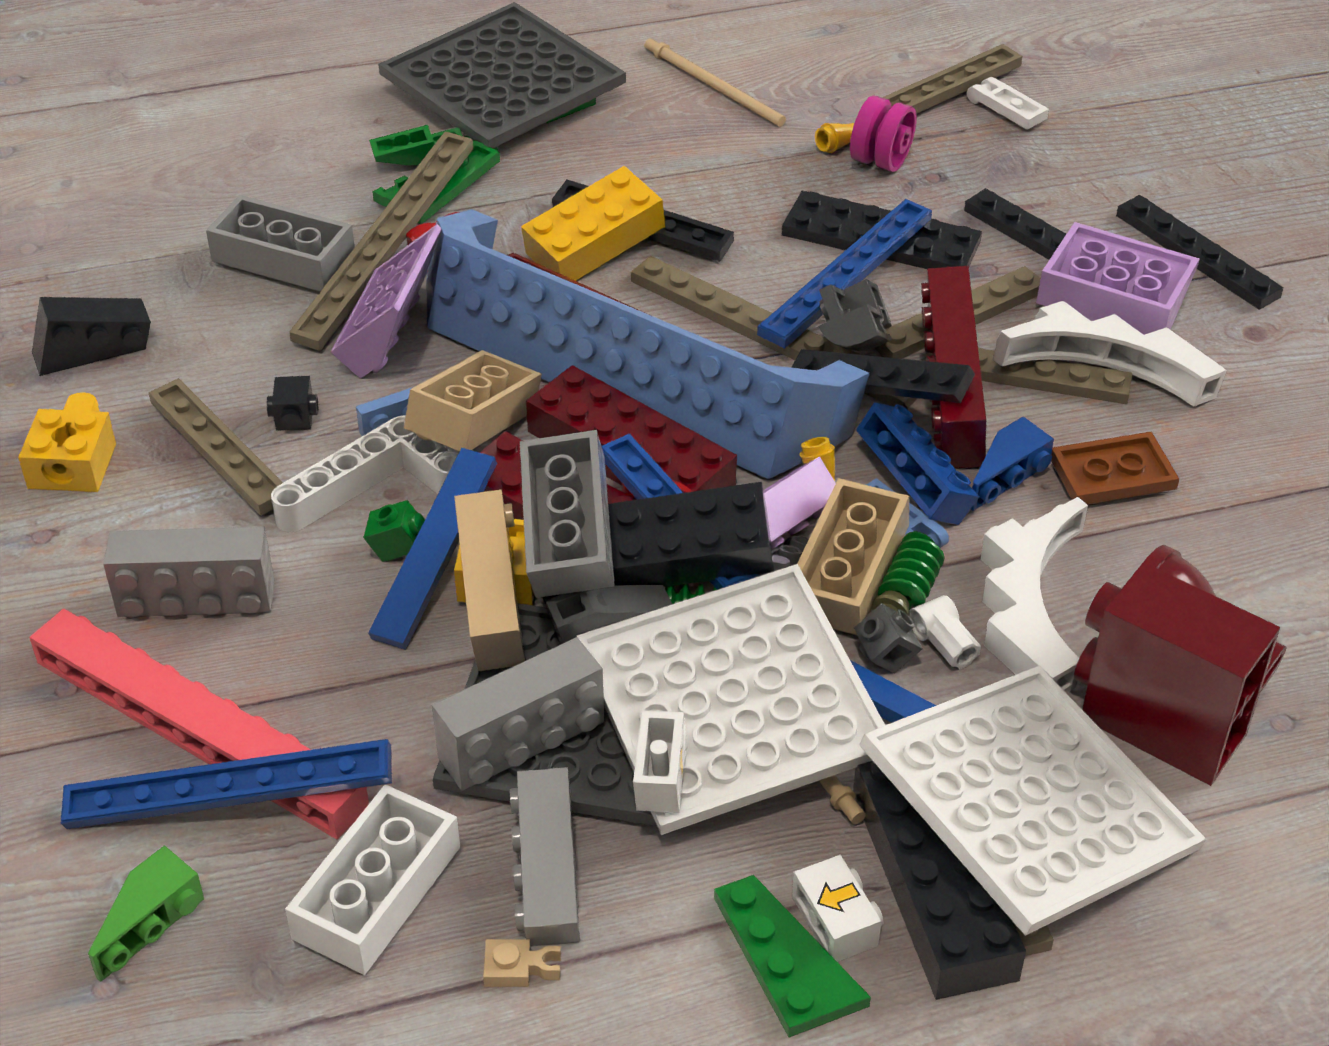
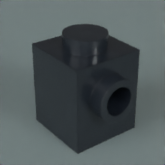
(292, 403)

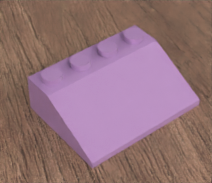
(1118, 276)
(384, 307)

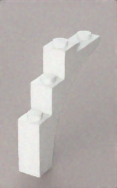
(1111, 342)
(1020, 628)

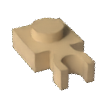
(511, 962)

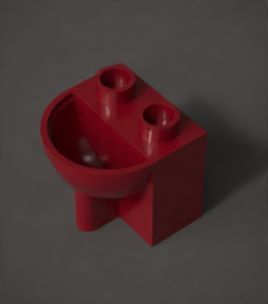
(1175, 665)

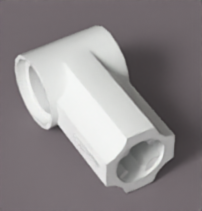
(941, 625)

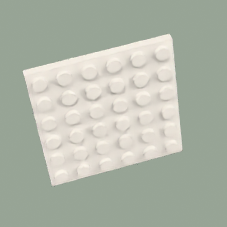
(758, 686)
(1032, 797)

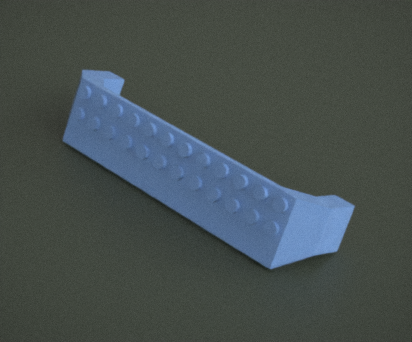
(554, 324)

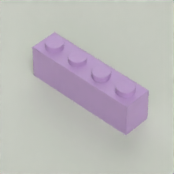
(796, 498)

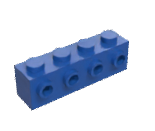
(917, 463)

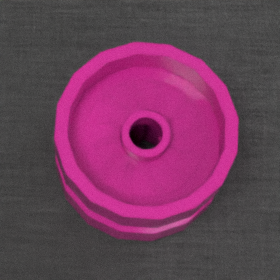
(883, 133)

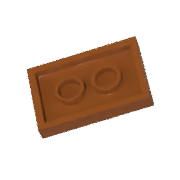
(1114, 468)

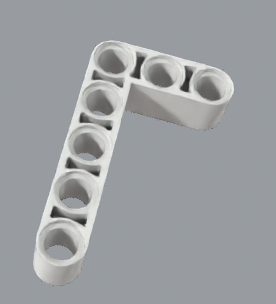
(356, 469)

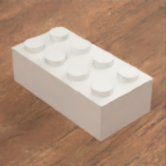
(373, 879)

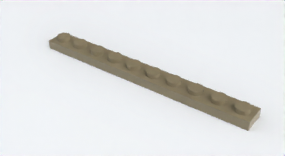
(380, 241)
(732, 312)

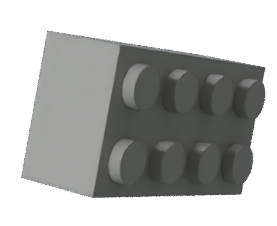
(279, 242)
(566, 514)
(189, 571)
(519, 713)

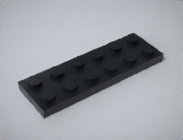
(842, 222)

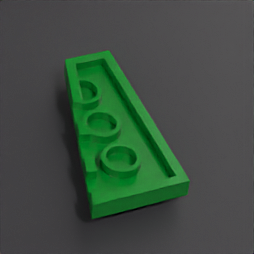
(474, 166)
(789, 963)

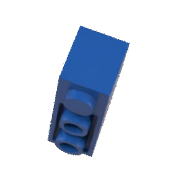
(1013, 456)

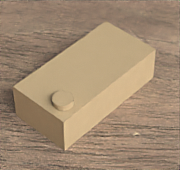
(471, 401)
(853, 550)
(489, 579)

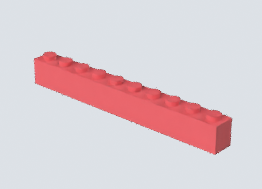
(179, 710)

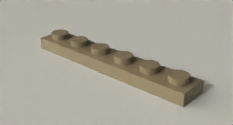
(957, 78)
(987, 302)
(1058, 377)
(216, 444)

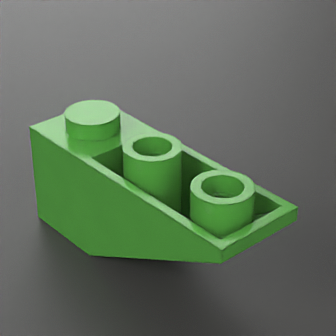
(147, 904)

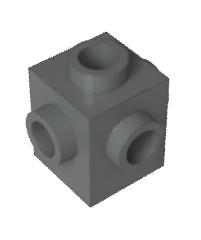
(888, 638)

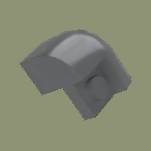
(855, 316)

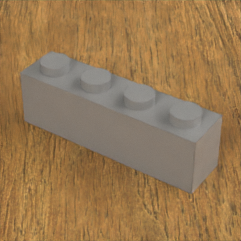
(547, 857)

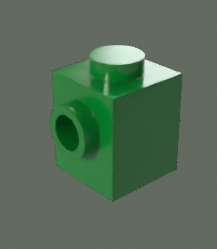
(393, 530)

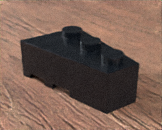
(87, 331)

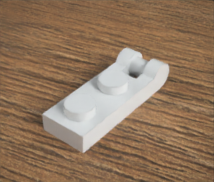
(1008, 102)

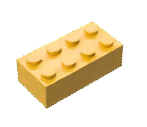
(594, 225)

